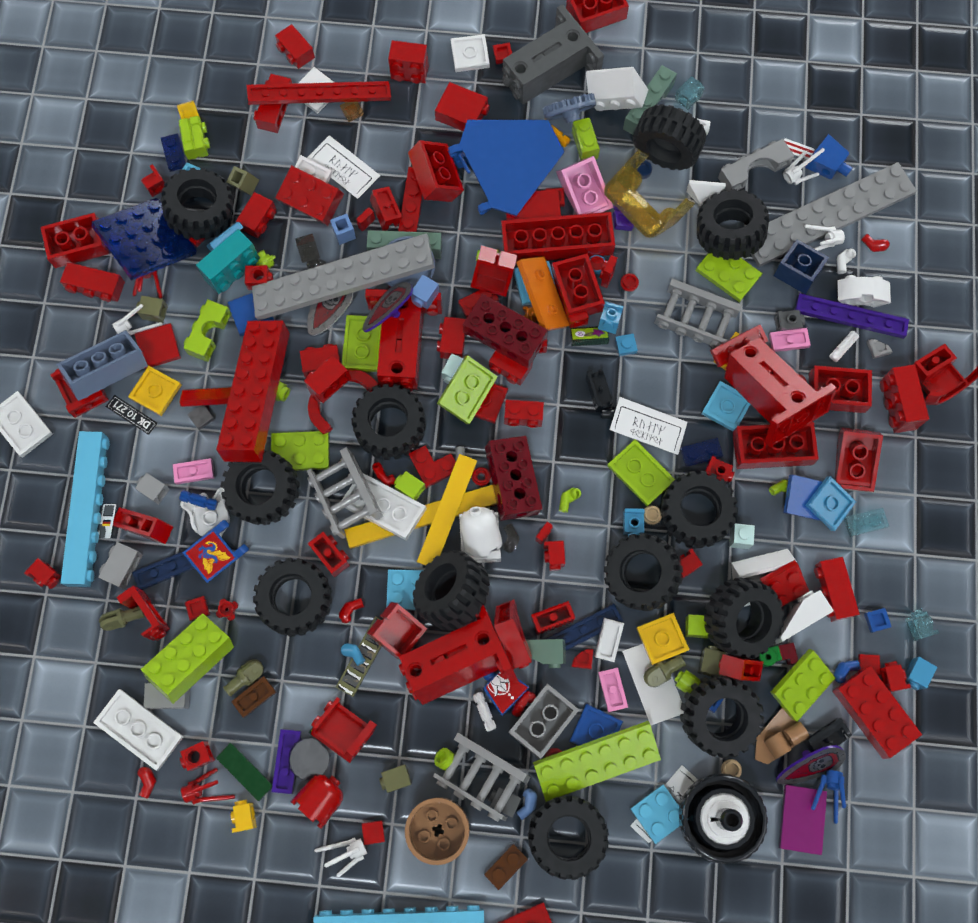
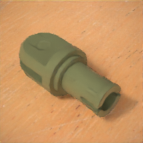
(119, 618)
(662, 672)
(246, 676)

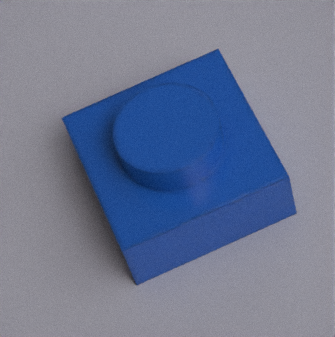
(877, 620)

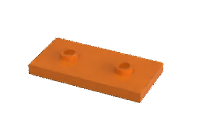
(542, 293)

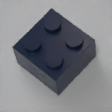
(801, 266)

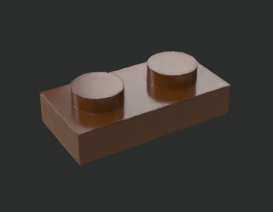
(254, 697)
(505, 866)

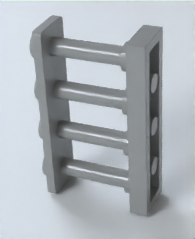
(697, 296)
(363, 493)
(498, 766)

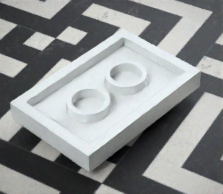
(22, 425)

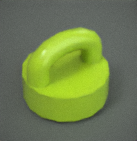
(444, 758)

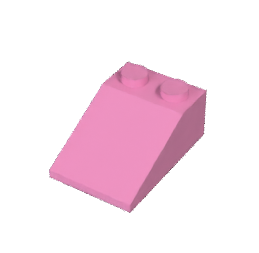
(584, 187)

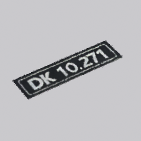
(131, 414)

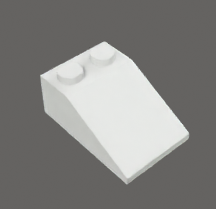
(809, 610)

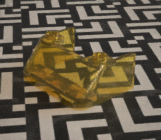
(623, 194)

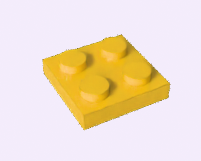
(154, 391)
(662, 639)

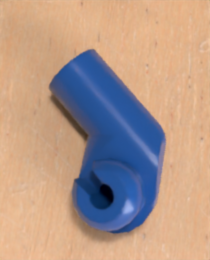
(843, 669)

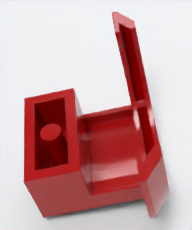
(940, 377)
(327, 381)

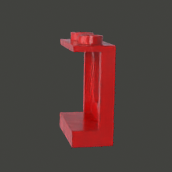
(136, 597)

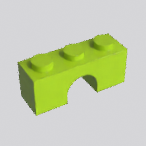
(211, 316)

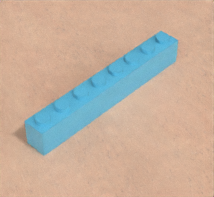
(85, 509)
(452, 914)

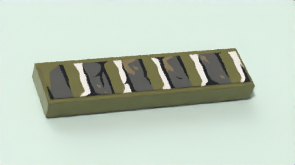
(354, 674)

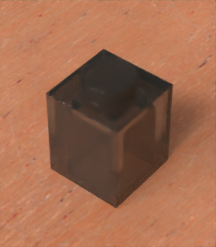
(307, 248)

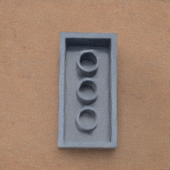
(102, 365)

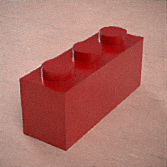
(270, 116)
(92, 282)
(837, 588)

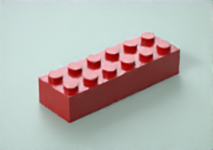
(559, 236)

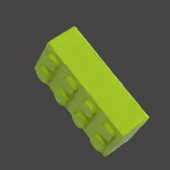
(187, 658)

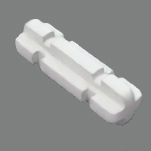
(844, 346)
(484, 711)

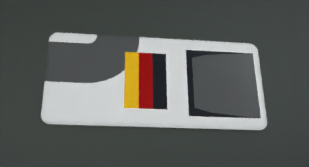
(107, 520)

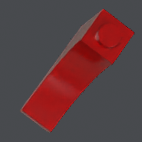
(511, 635)

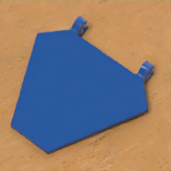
(509, 159)

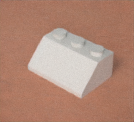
(616, 88)
(760, 566)

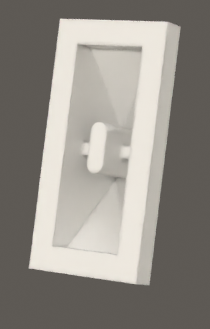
(702, 190)

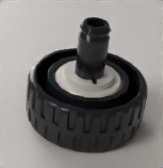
(723, 818)

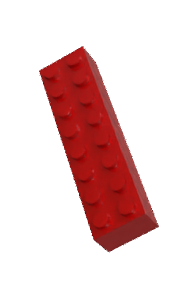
(253, 392)

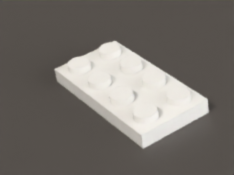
(398, 510)
(138, 729)

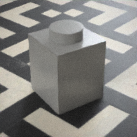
(152, 488)

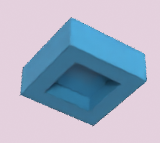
(626, 344)

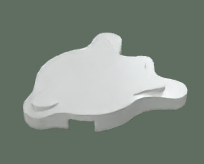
(204, 519)

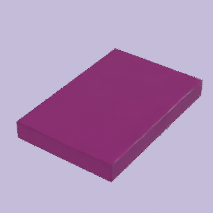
(800, 825)

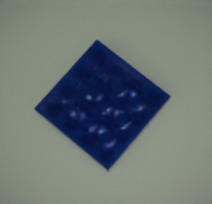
(142, 239)

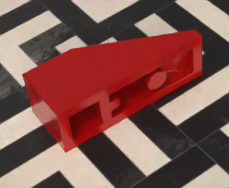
(142, 525)

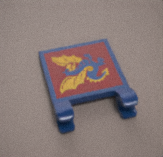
(212, 554)

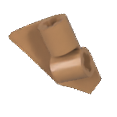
(779, 737)

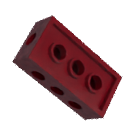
(505, 342)
(504, 486)

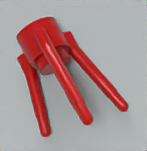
(139, 282)
(193, 790)

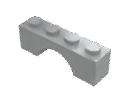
(774, 156)

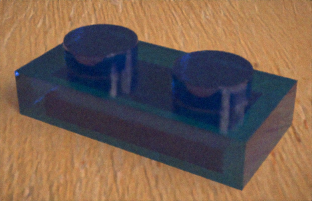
(173, 152)
(701, 452)

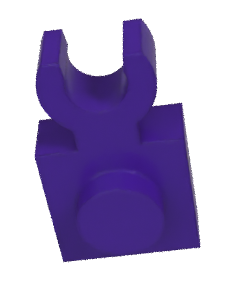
(620, 221)

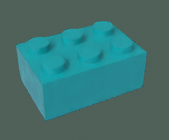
(228, 261)

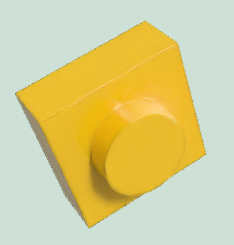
(187, 110)

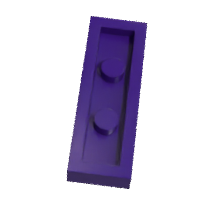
(283, 777)

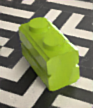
(193, 137)
(585, 139)

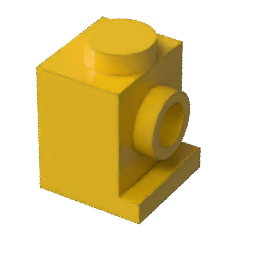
(243, 816)

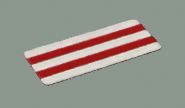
(797, 148)

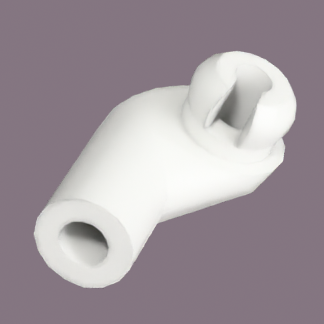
(843, 258)

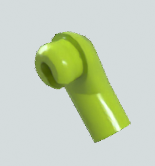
(779, 487)
(568, 497)

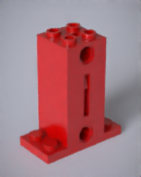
(401, 341)
(776, 390)
(456, 660)

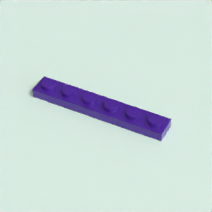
(852, 316)

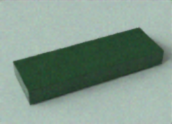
(244, 772)

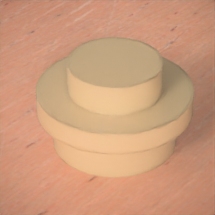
(652, 515)
(731, 767)

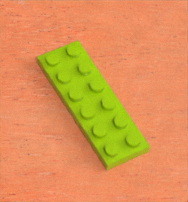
(597, 761)

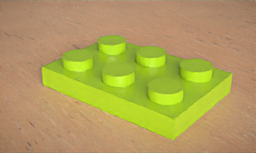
(730, 275)
(360, 347)
(467, 389)
(302, 449)
(641, 472)
(802, 685)

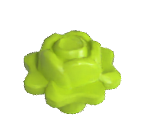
(265, 259)

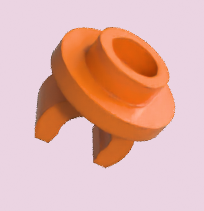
(529, 313)

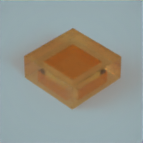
(351, 110)

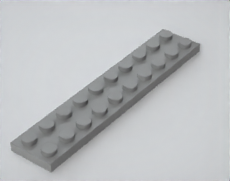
(836, 210)
(343, 277)

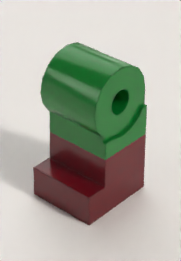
(779, 653)

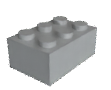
(543, 721)

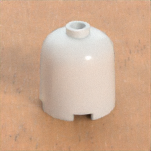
(480, 531)

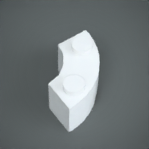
(864, 291)

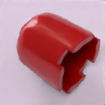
(319, 798)

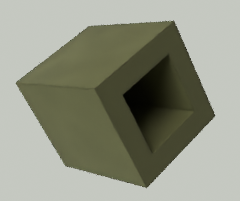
(242, 180)
(153, 309)
(710, 661)
(395, 779)

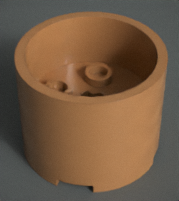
(422, 838)

